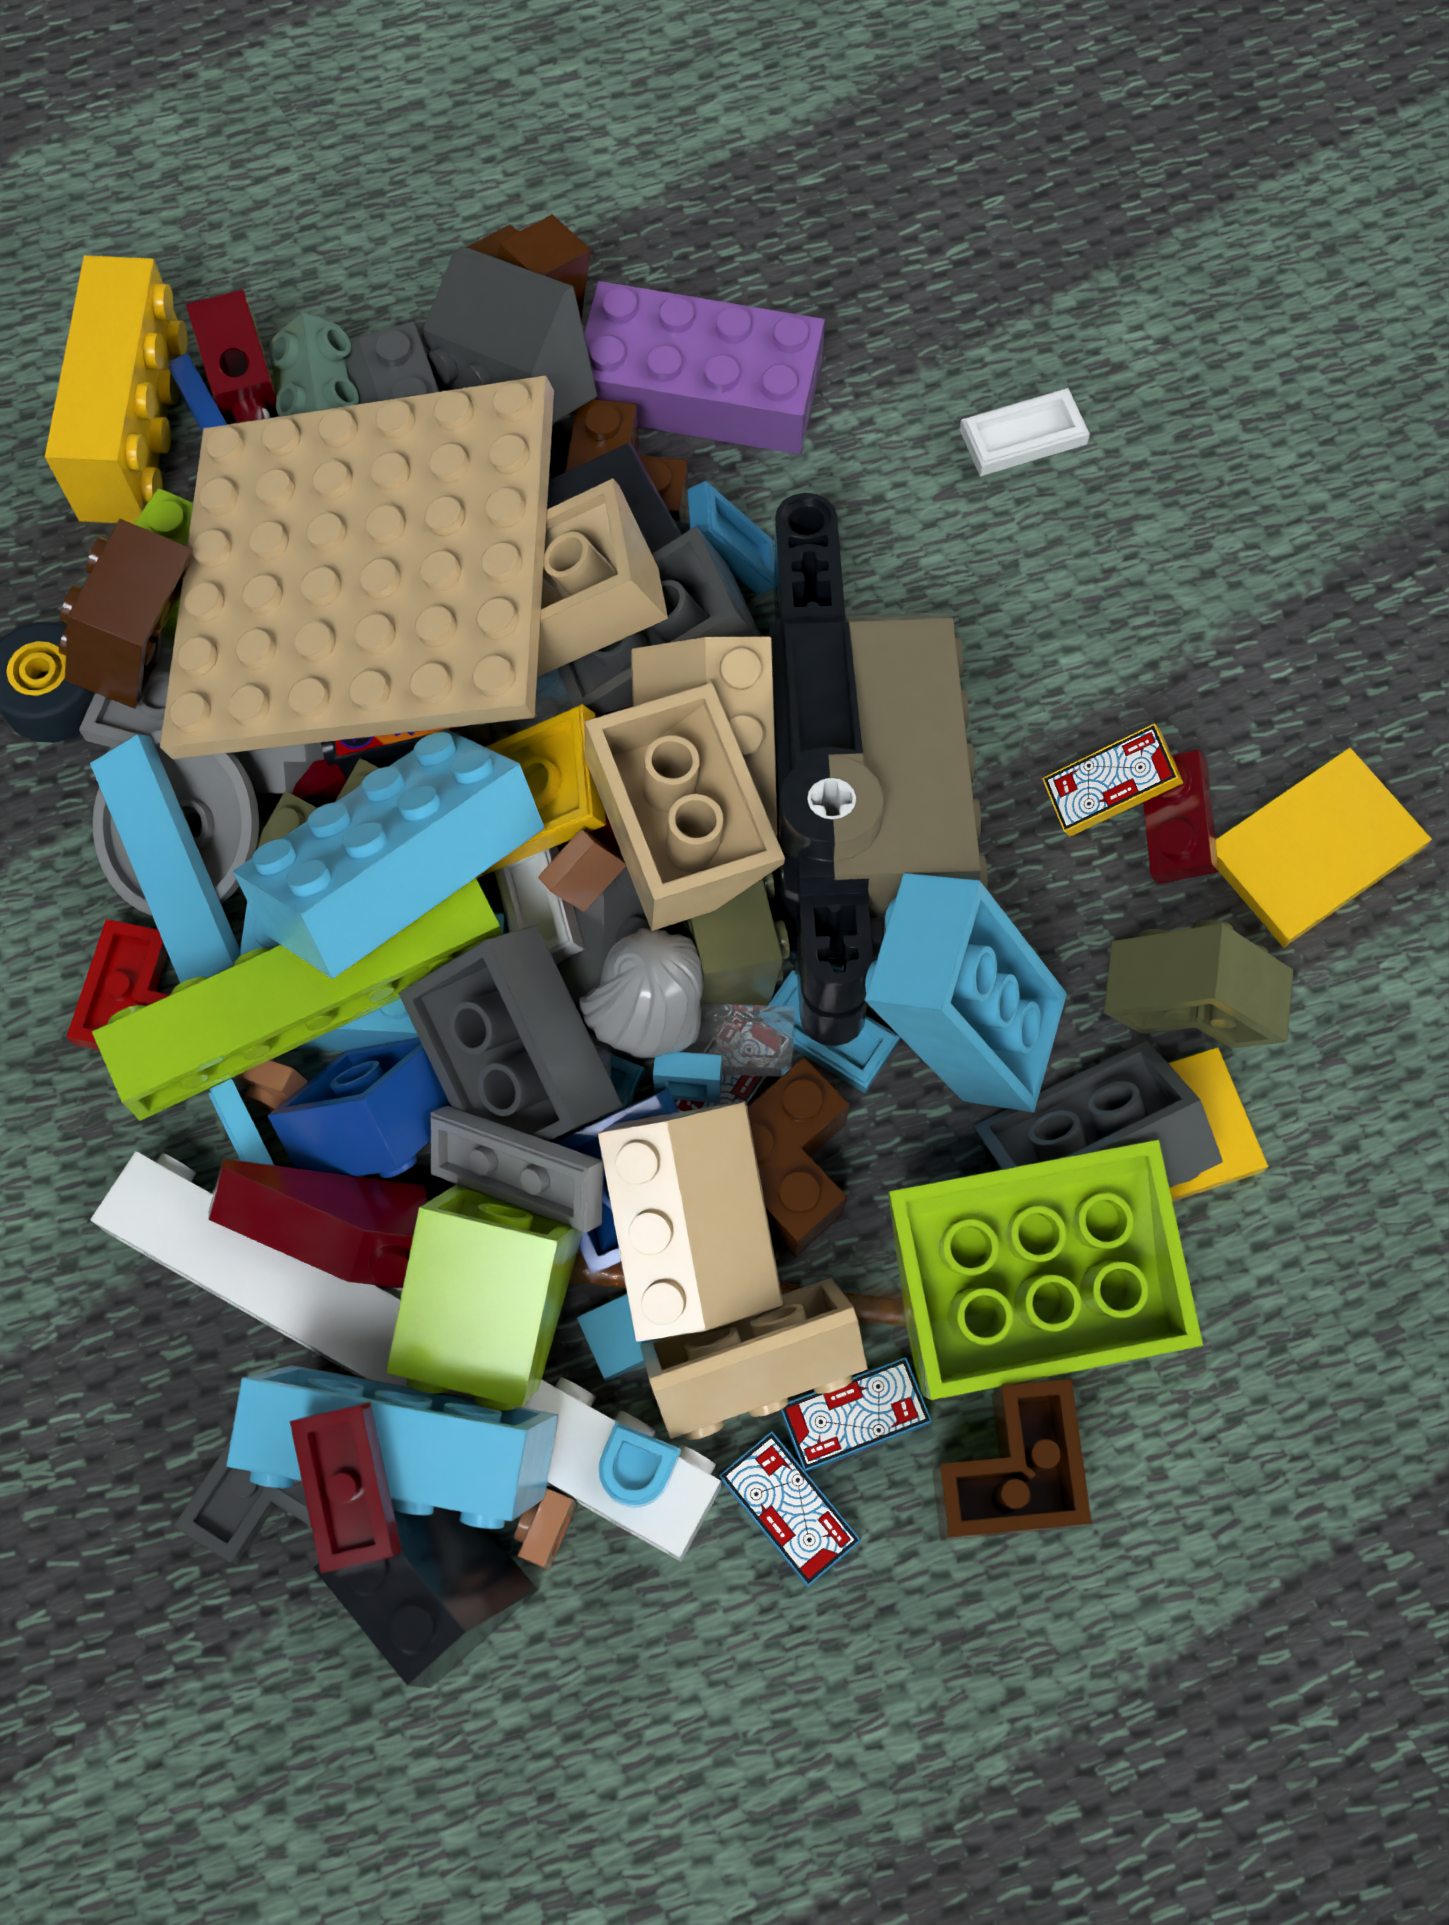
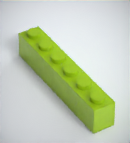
(273, 1005)

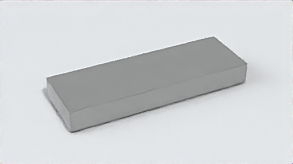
(517, 1168)

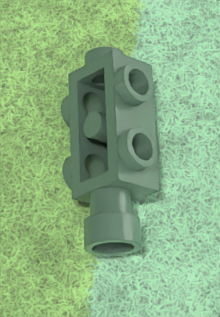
(311, 366)

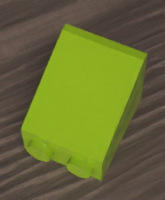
(481, 1298)

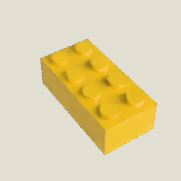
(115, 389)

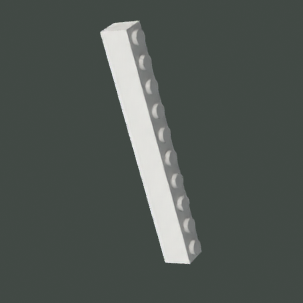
(354, 1325)

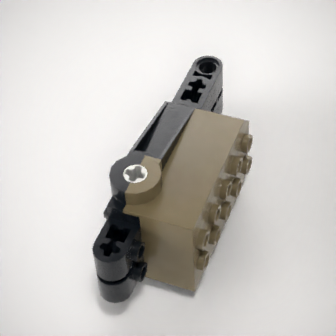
(864, 766)

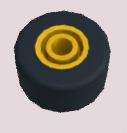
(34, 703)

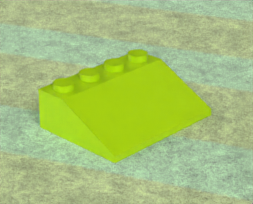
(1042, 1270)

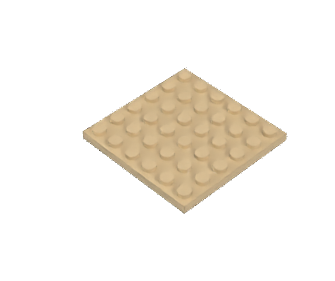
(364, 572)

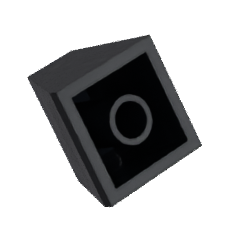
(434, 1596)

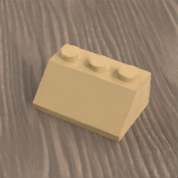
(595, 577)
(744, 686)
(681, 804)
(690, 1220)
(755, 1361)

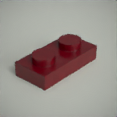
(1182, 824)
(345, 1487)

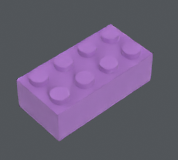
(706, 365)

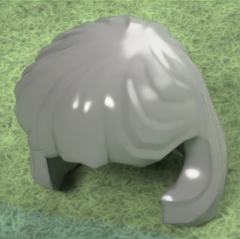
(647, 995)

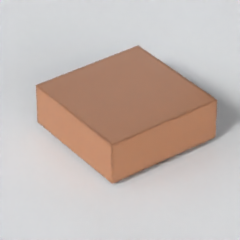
(582, 870)

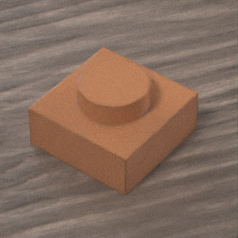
(270, 1084)
(543, 1528)

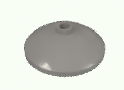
(207, 789)

